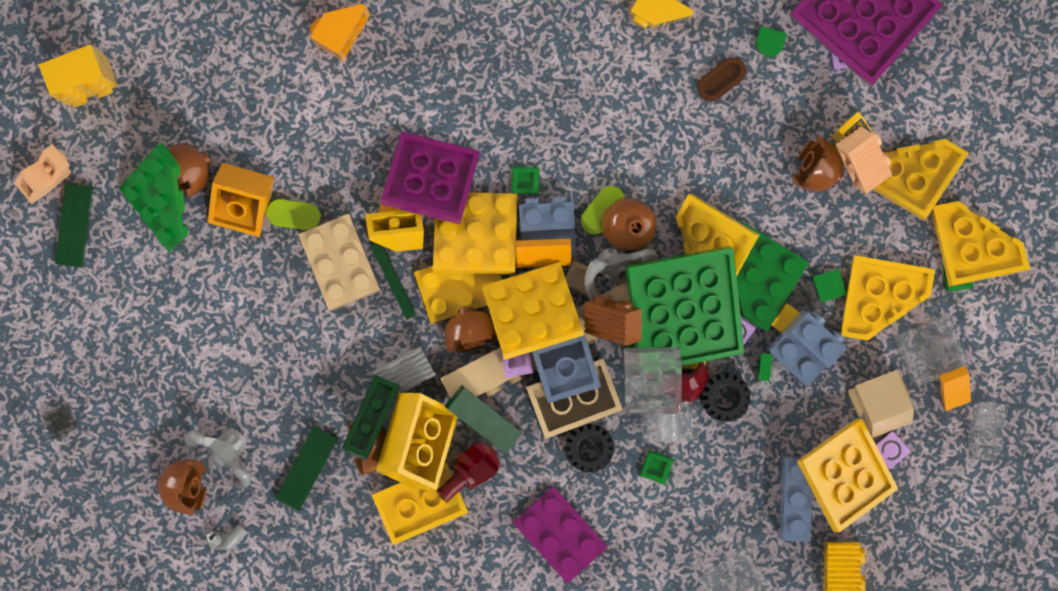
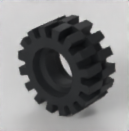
(742, 397)
(596, 463)

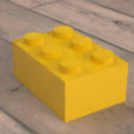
(78, 76)
(417, 441)

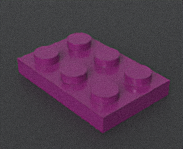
(560, 534)

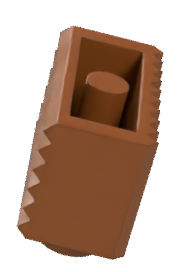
(613, 320)

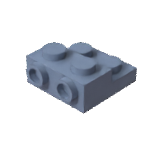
(548, 220)
(807, 347)
(566, 369)

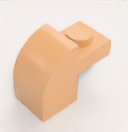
(43, 175)

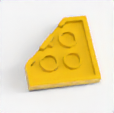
(921, 175)
(709, 228)
(974, 246)
(881, 294)

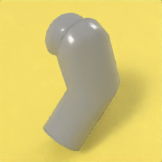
(224, 540)

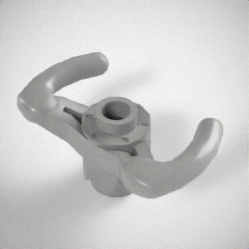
(612, 265)
(223, 452)

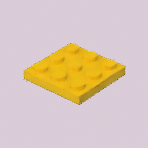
(483, 240)
(532, 310)
(847, 475)

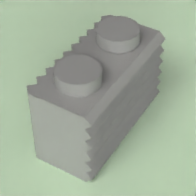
(406, 370)

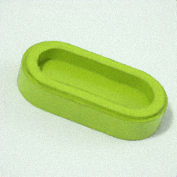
(293, 214)
(593, 214)

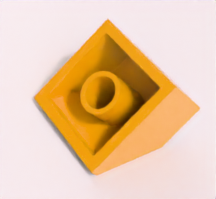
(339, 29)
(240, 199)

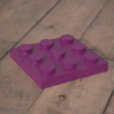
(430, 177)

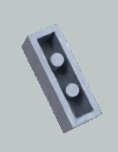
(795, 502)

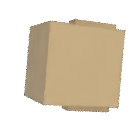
(883, 403)

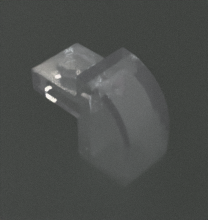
(986, 430)

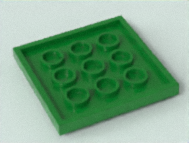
(689, 304)

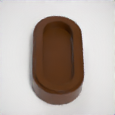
(721, 79)

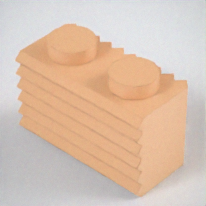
(864, 159)

